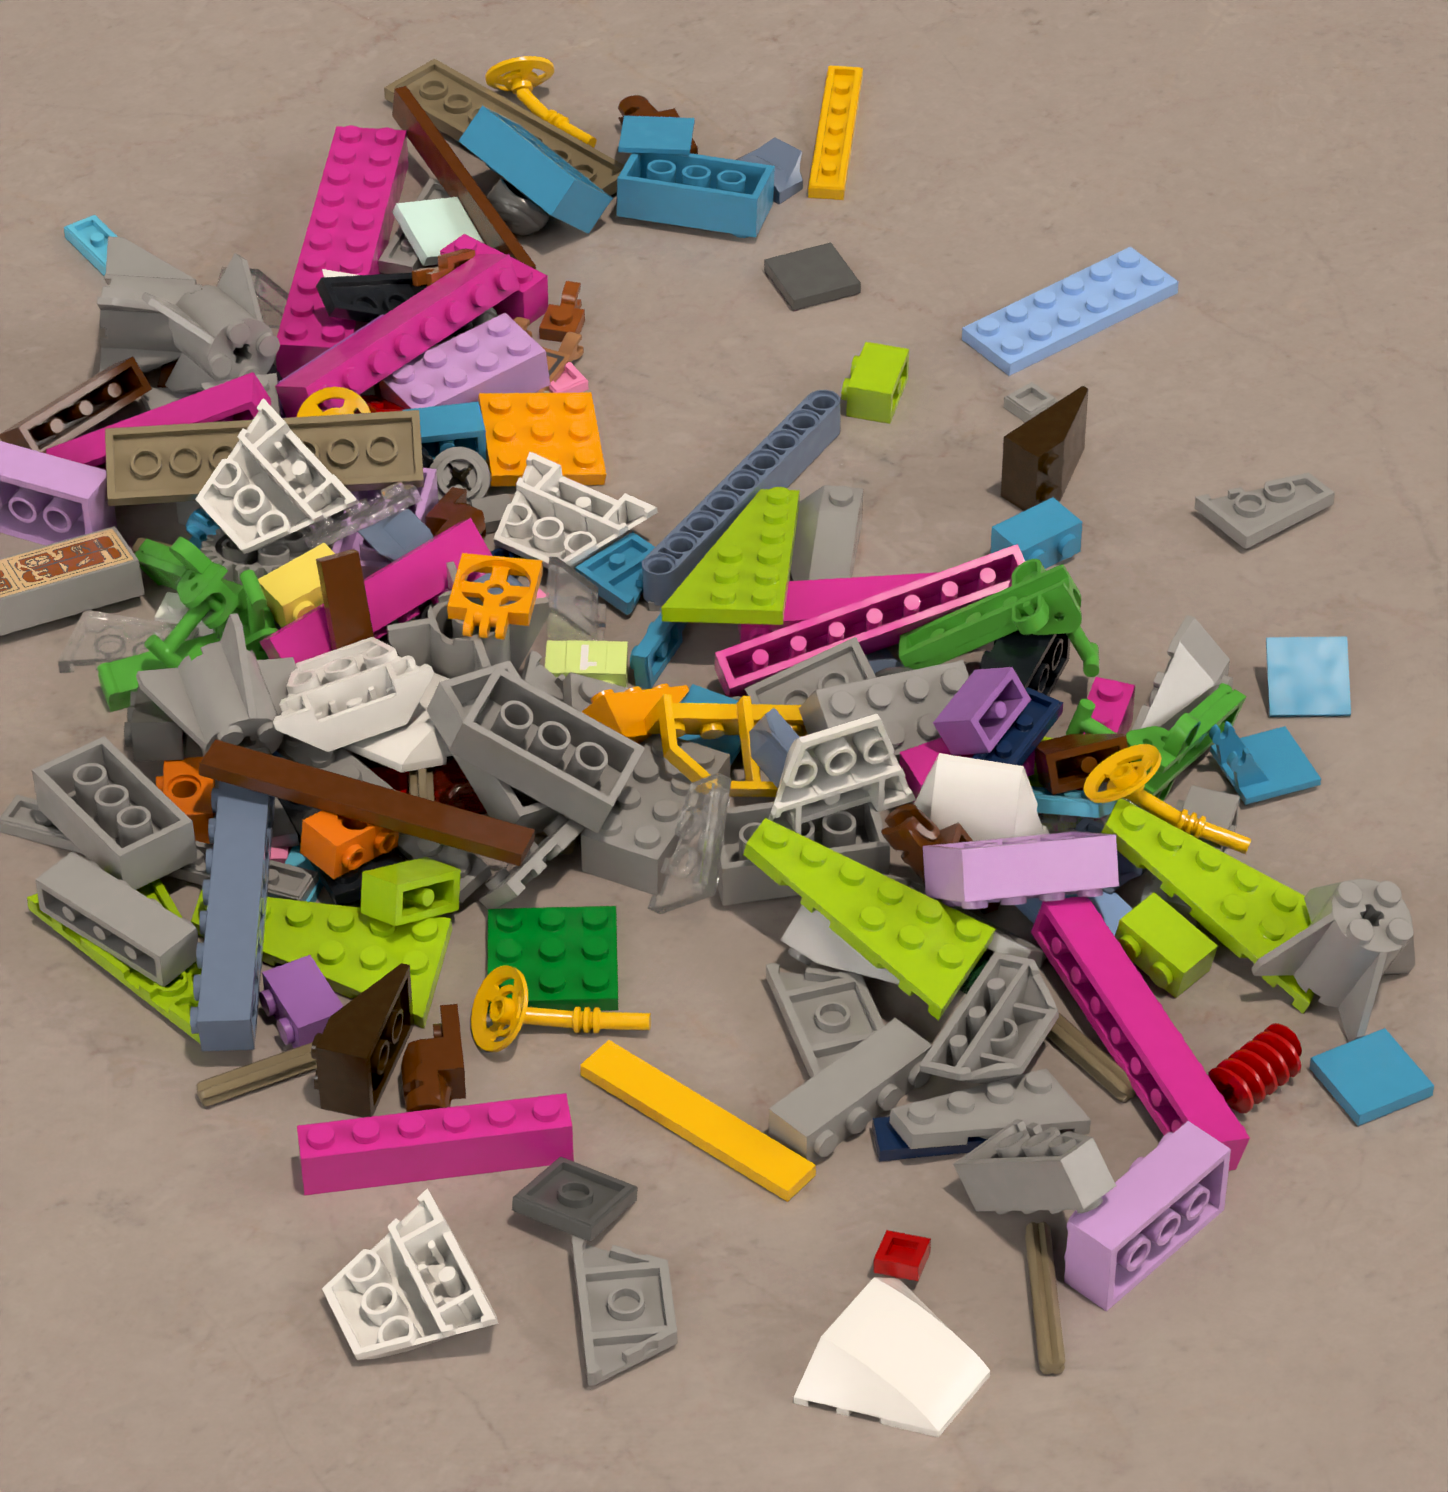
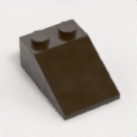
(1044, 452)
(364, 1045)

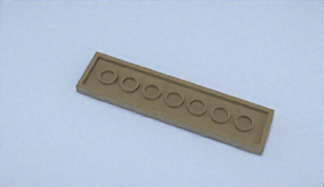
(455, 99)
(178, 459)

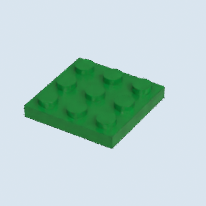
(561, 953)

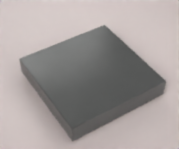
(812, 276)
(574, 1198)

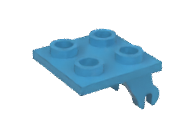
(1262, 763)

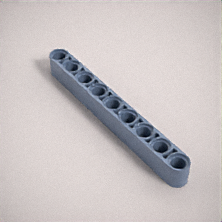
(771, 464)

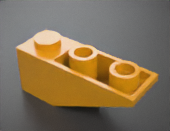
(627, 709)

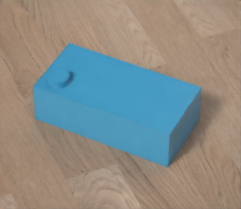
(535, 169)
(696, 192)

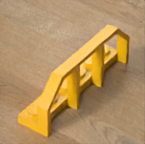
(713, 722)

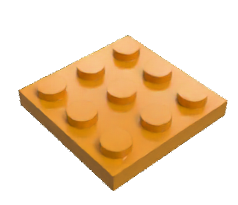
(547, 424)

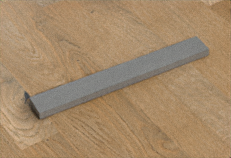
(26, 821)

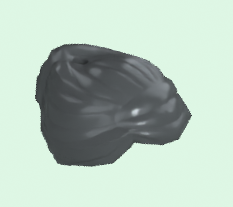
(516, 210)

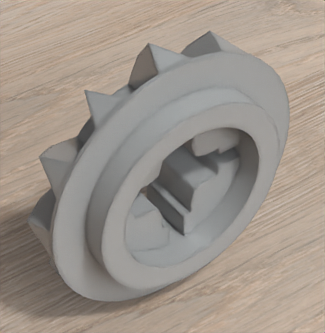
(461, 459)

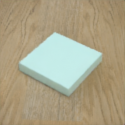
(433, 225)

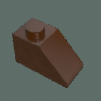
(1069, 759)

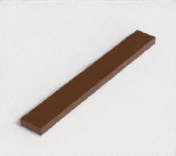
(454, 175)
(367, 802)

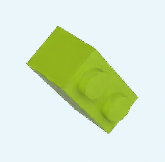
(876, 382)
(410, 891)
(1165, 945)

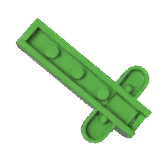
(199, 588)
(1034, 604)
(119, 677)
(1177, 746)

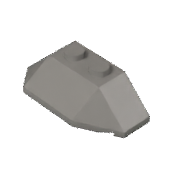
(995, 1024)

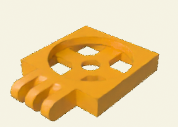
(492, 613)

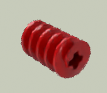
(1258, 1067)

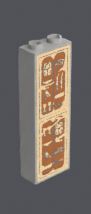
(67, 579)

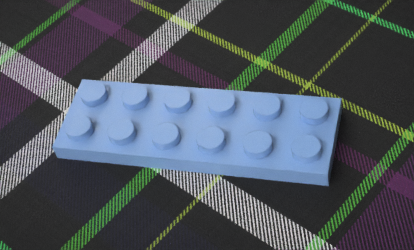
(1069, 311)

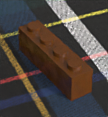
(80, 407)

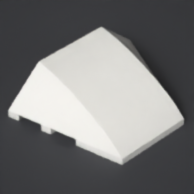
(270, 485)
(564, 517)
(351, 694)
(411, 745)
(838, 772)
(982, 796)
(408, 1288)
(893, 1362)

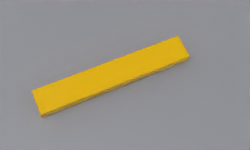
(835, 133)
(698, 1120)

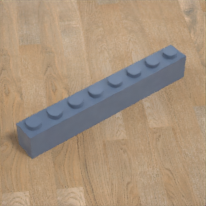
(233, 919)

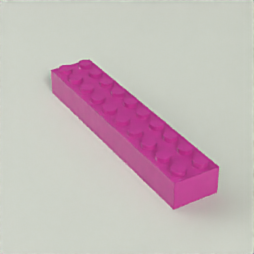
(344, 235)

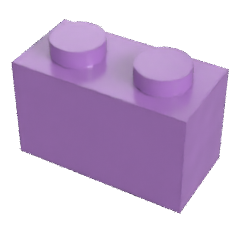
(982, 711)
(298, 1000)

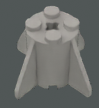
(129, 321)
(218, 331)
(443, 646)
(223, 693)
(1353, 940)

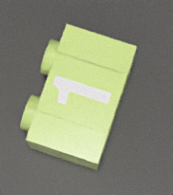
(592, 659)

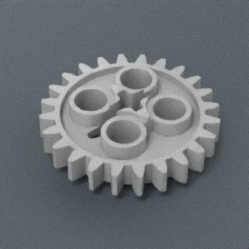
(223, 551)

